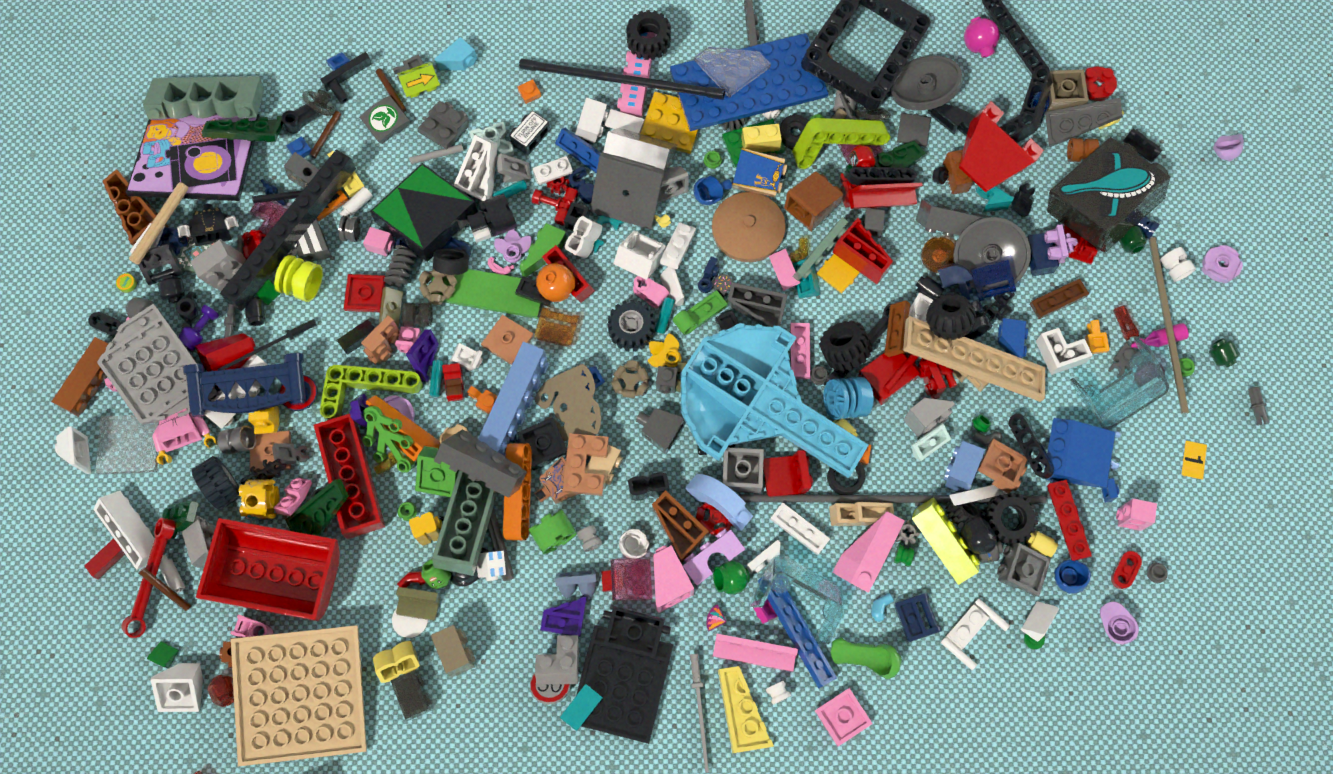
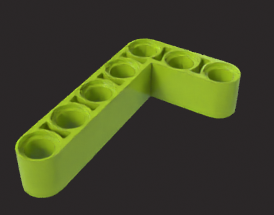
(836, 132)
(364, 382)

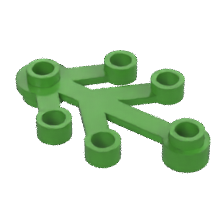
(376, 419)

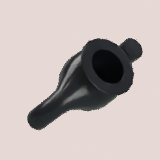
(187, 309)

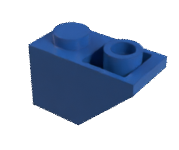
(1012, 336)

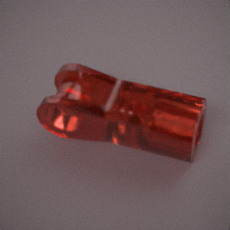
(1124, 320)

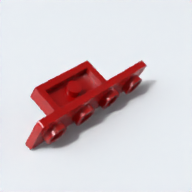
(1069, 520)

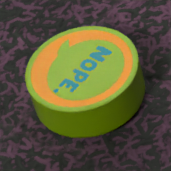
(126, 283)

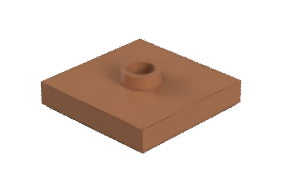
(506, 339)
(263, 448)

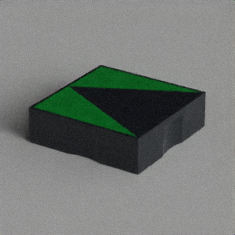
(424, 211)

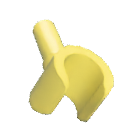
(663, 221)

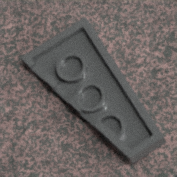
(1077, 120)

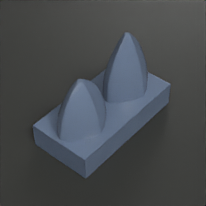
(585, 579)

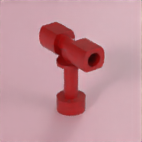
(561, 205)

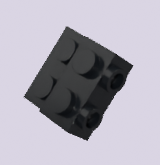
(544, 442)

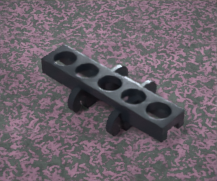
(1002, 301)
(264, 474)

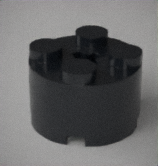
(498, 215)

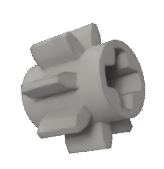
(910, 530)

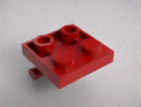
(933, 377)

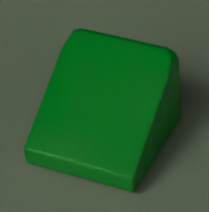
(267, 292)
(163, 655)

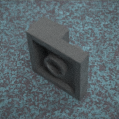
(444, 124)
(1023, 569)

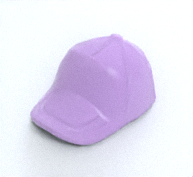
(1229, 147)
(1118, 623)

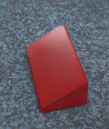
(104, 559)

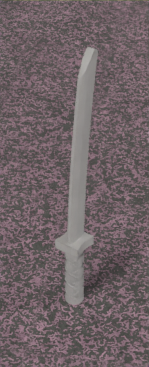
(697, 684)

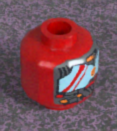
(862, 157)

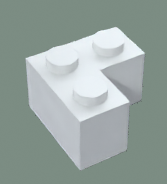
(1060, 355)

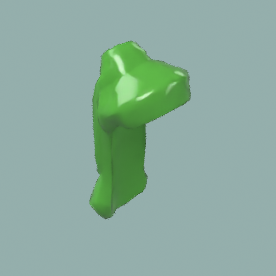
(880, 658)

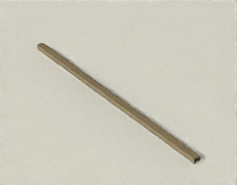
(1168, 326)

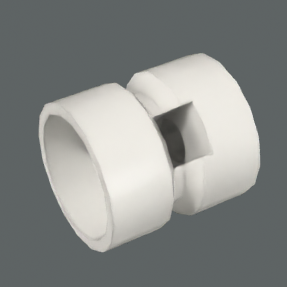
(1177, 264)

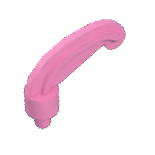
(497, 269)

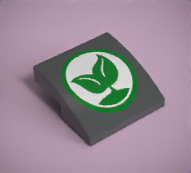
(385, 119)

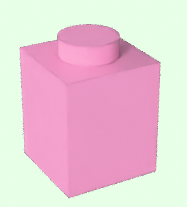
(379, 242)

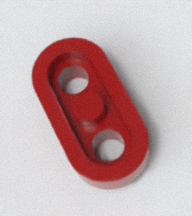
(1126, 571)

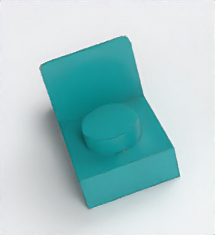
(997, 199)

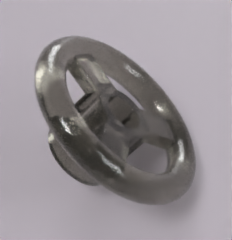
(321, 100)
(878, 114)

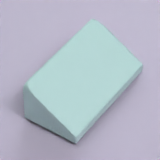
(930, 442)

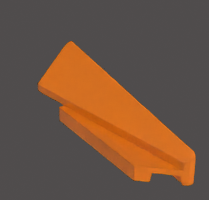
(419, 435)

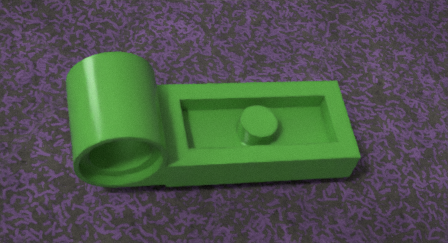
(700, 313)

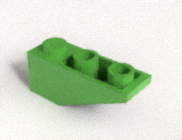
(546, 239)

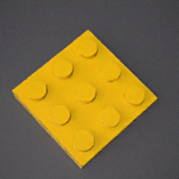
(668, 123)

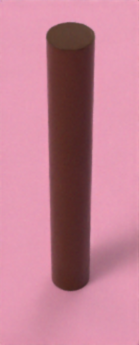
(389, 88)
(325, 134)
(164, 589)

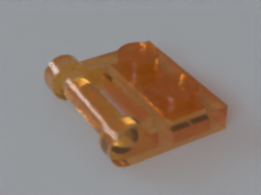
(555, 332)

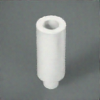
(356, 202)
(171, 574)

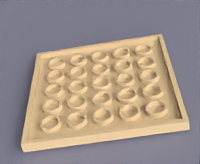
(298, 695)

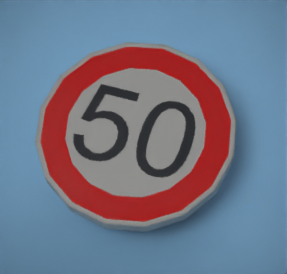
(548, 693)

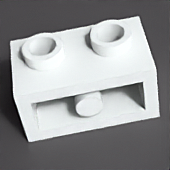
(590, 121)

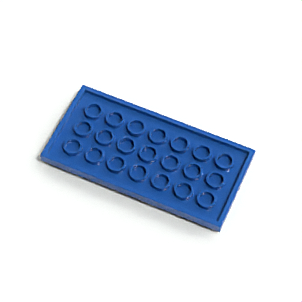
(777, 88)

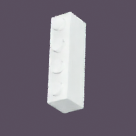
(226, 419)
(126, 527)

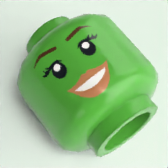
(435, 577)

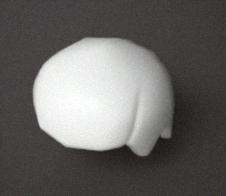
(633, 544)

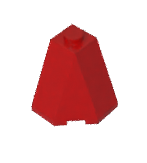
(225, 350)

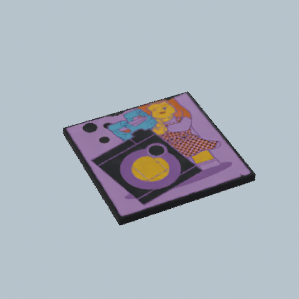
(178, 153)

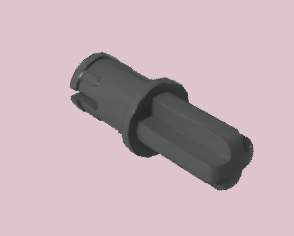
(1258, 405)

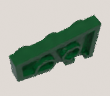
(182, 514)

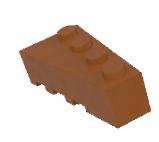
(133, 211)

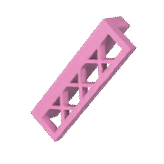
(755, 652)

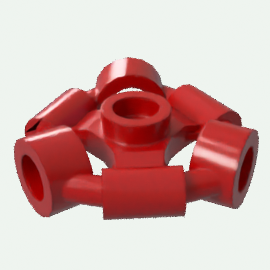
(254, 240)
(714, 518)

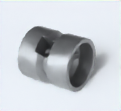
(236, 440)

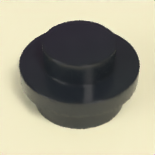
(940, 175)

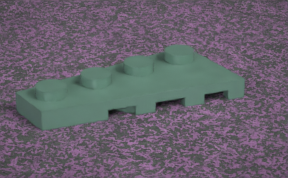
(825, 244)

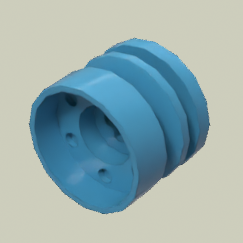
(848, 398)

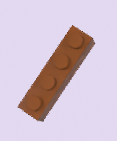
(83, 380)

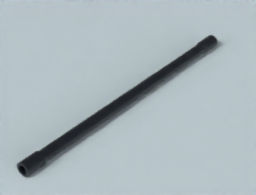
(710, 92)

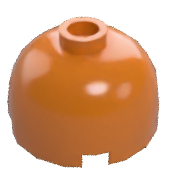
(555, 282)

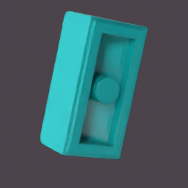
(808, 287)
(581, 707)

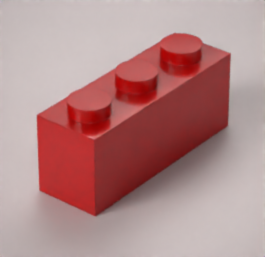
(582, 287)

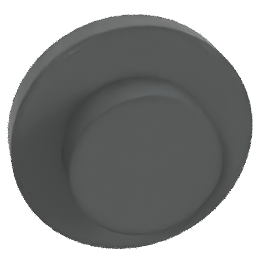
(819, 375)
(1157, 573)

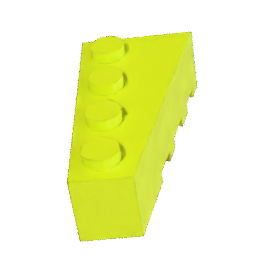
(945, 541)

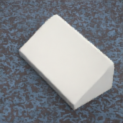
(624, 121)
(671, 283)
(1039, 620)

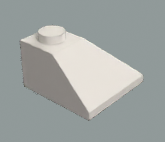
(74, 449)
(178, 688)

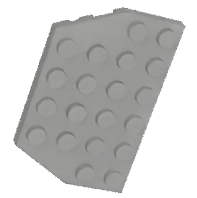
(147, 367)

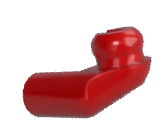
(410, 577)

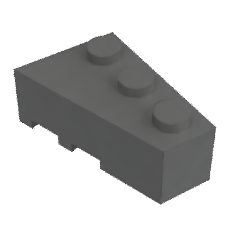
(758, 304)

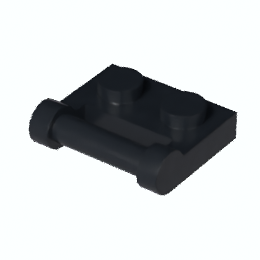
(159, 257)

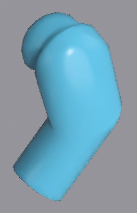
(879, 605)

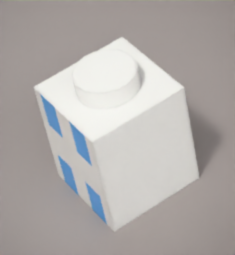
(491, 565)

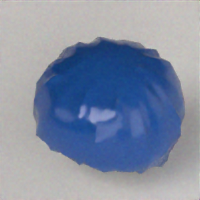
(1072, 576)

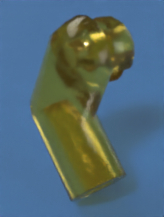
(800, 253)
(386, 465)

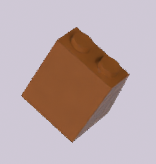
(813, 200)

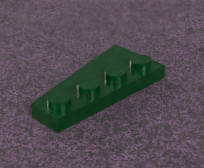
(900, 157)

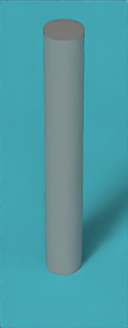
(436, 154)

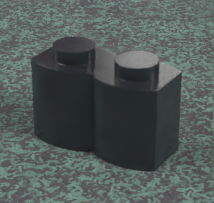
(643, 487)

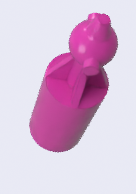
(1159, 338)

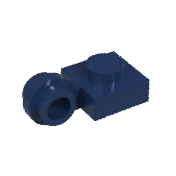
(711, 270)

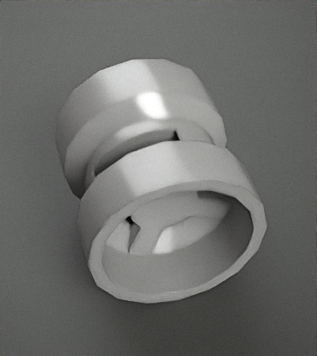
(589, 538)

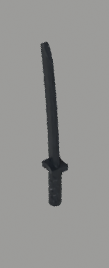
(289, 334)

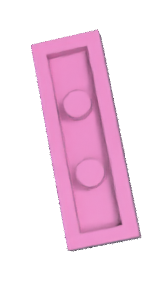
(800, 350)

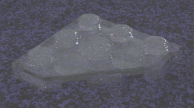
(732, 67)

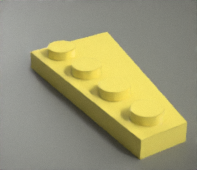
(743, 720)

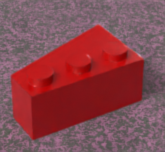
(863, 253)

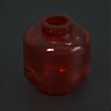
(221, 690)

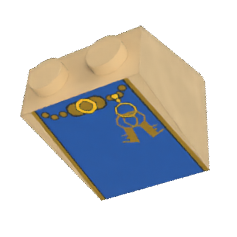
(759, 173)

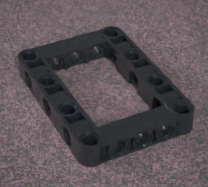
(850, 83)

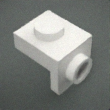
(466, 357)

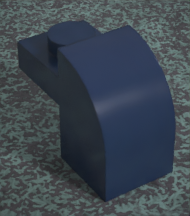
(956, 274)

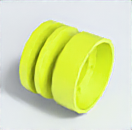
(298, 278)

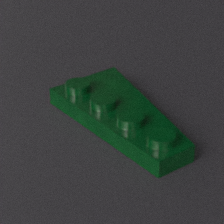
(243, 129)
(319, 510)

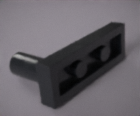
(333, 79)

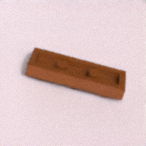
(896, 328)

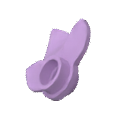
(512, 244)

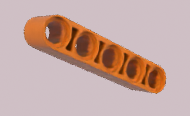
(517, 506)

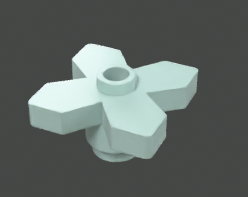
(496, 134)

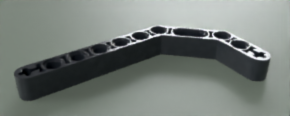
(1036, 71)

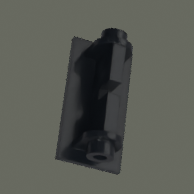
(1144, 147)

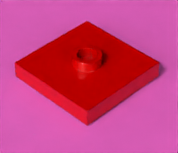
(364, 293)

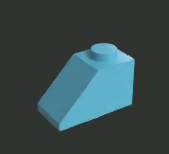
(456, 57)

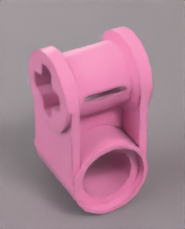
(651, 293)
(249, 627)

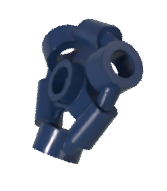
(171, 236)

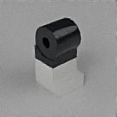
(479, 227)

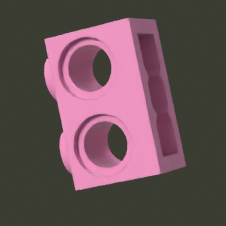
(1136, 514)

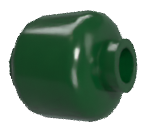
(1133, 240)
(1224, 352)

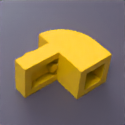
(265, 421)

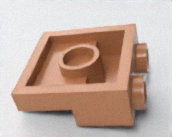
(378, 341)
(1003, 466)

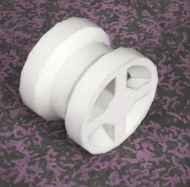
(778, 692)

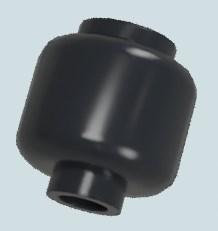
(171, 288)

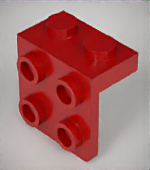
(787, 475)

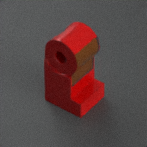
(453, 382)

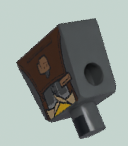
(300, 170)

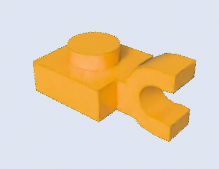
(1095, 340)

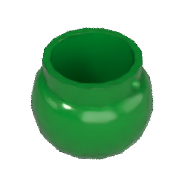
(731, 577)

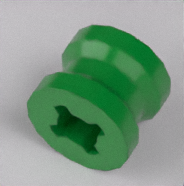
(904, 555)

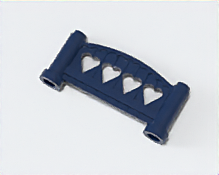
(202, 383)

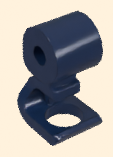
(585, 189)

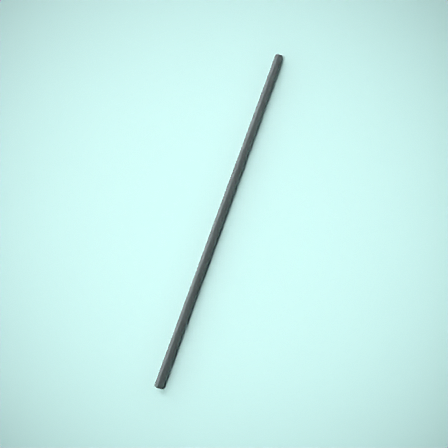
(866, 498)

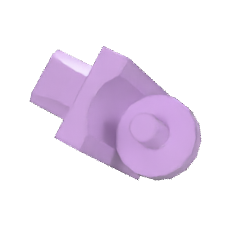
(1063, 244)

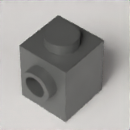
(666, 379)

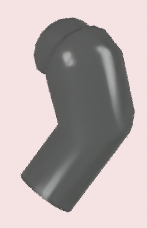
(985, 440)

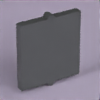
(913, 128)

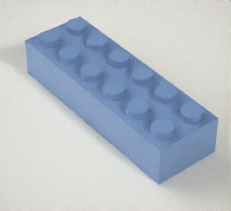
(514, 398)

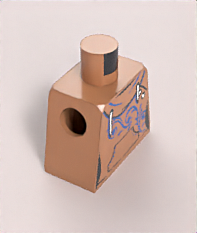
(553, 483)

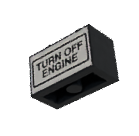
(529, 132)

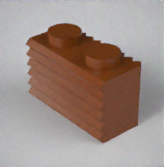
(957, 179)

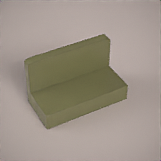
(417, 603)

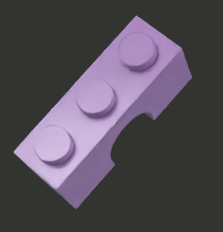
(698, 566)

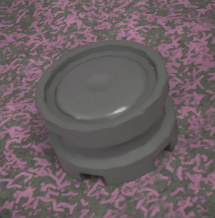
(349, 229)

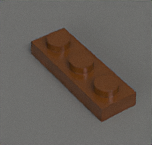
(1059, 298)

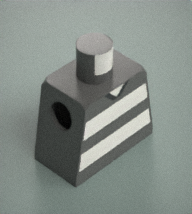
(312, 245)

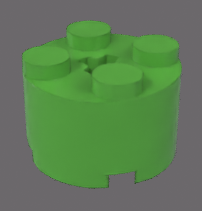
(552, 532)

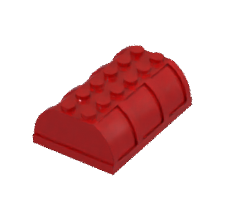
(270, 570)

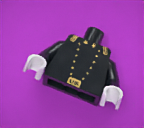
(208, 226)

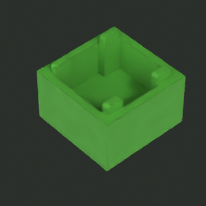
(434, 477)

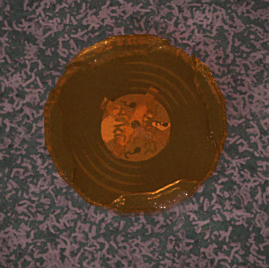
(937, 253)

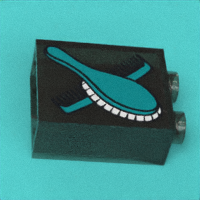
(1108, 194)

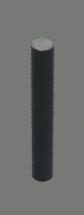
(276, 197)

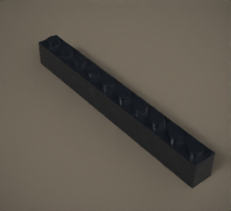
(288, 230)

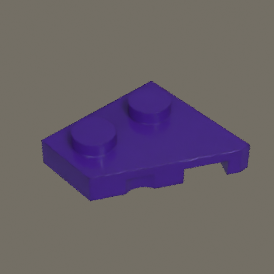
(423, 353)
(358, 406)
(565, 619)

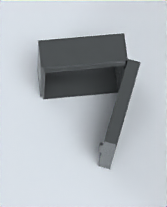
(634, 165)

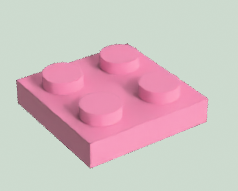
(843, 717)

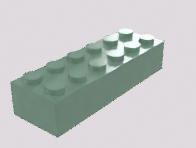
(464, 526)

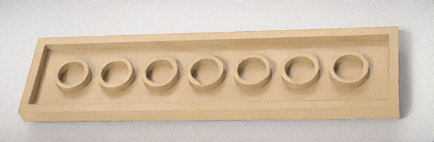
(976, 360)

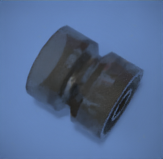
(417, 314)

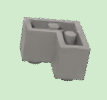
(559, 667)

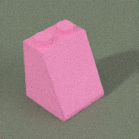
(670, 579)

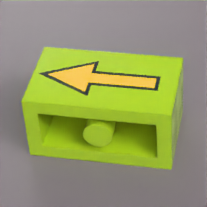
(418, 79)

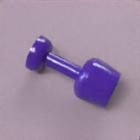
(191, 336)

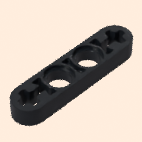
(861, 175)
(1031, 445)

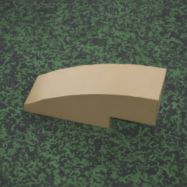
(858, 513)

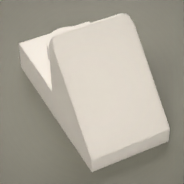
(758, 563)

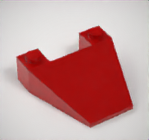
(991, 154)

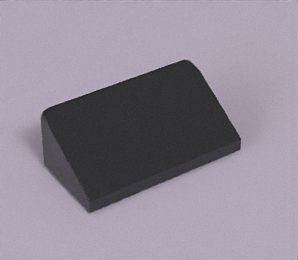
(353, 338)

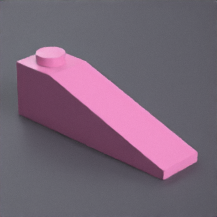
(866, 556)

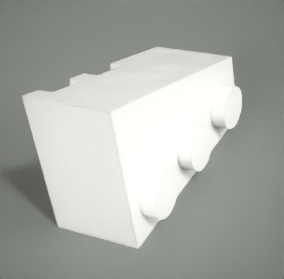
(478, 169)

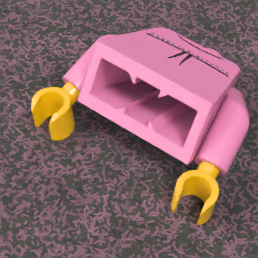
(179, 432)

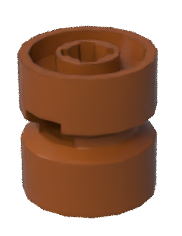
(1079, 149)

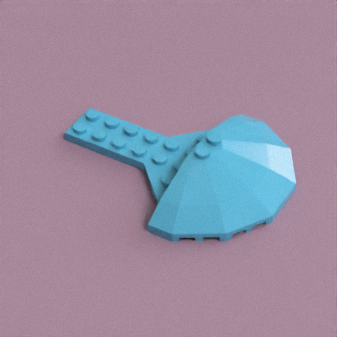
(745, 391)

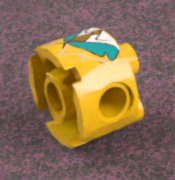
(258, 499)

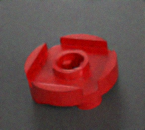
(1107, 80)

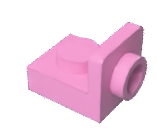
(407, 338)

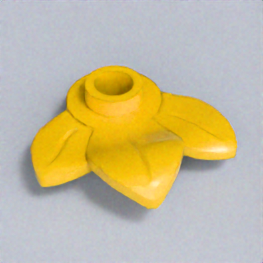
(662, 352)

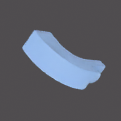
(717, 494)

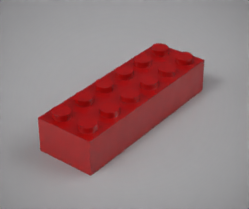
(346, 460)

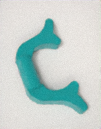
(601, 220)

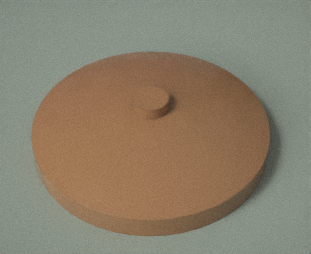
(748, 227)

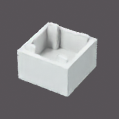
(639, 254)

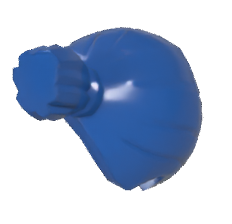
(710, 190)

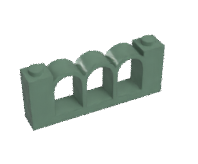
(245, 104)

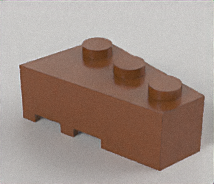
(679, 525)

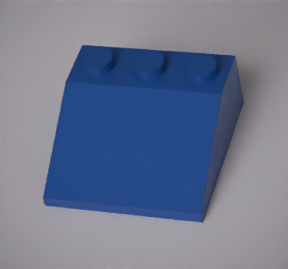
(1080, 453)

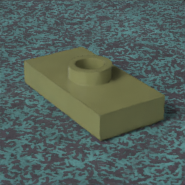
(391, 304)

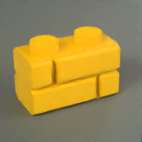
(425, 528)

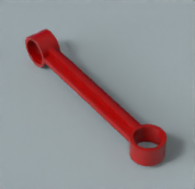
(163, 532)

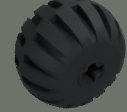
(951, 316)

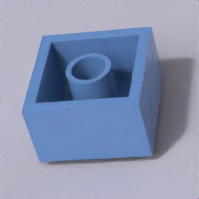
(964, 467)

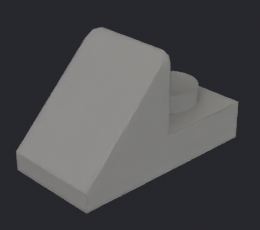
(512, 168)

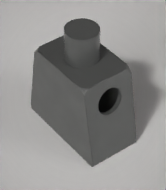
(660, 428)

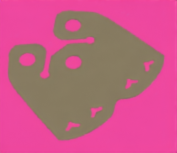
(578, 401)

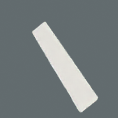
(976, 494)

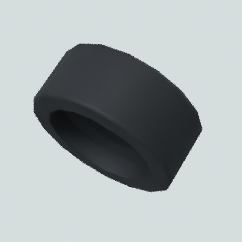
(450, 261)
(846, 490)

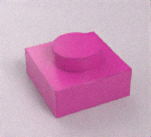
(766, 612)

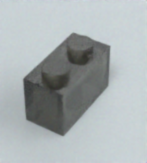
(411, 695)

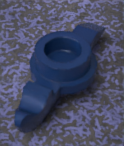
(271, 189)

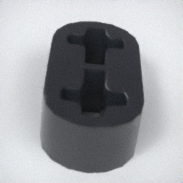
(104, 328)

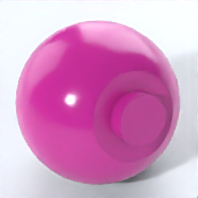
(982, 36)

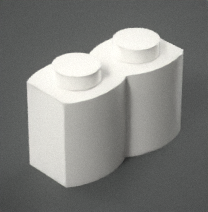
(583, 238)

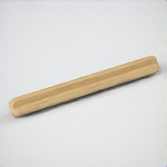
(158, 223)

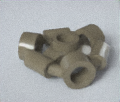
(437, 286)
(631, 380)

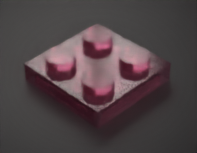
(631, 579)

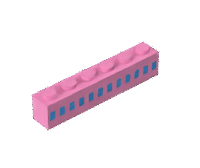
(634, 96)

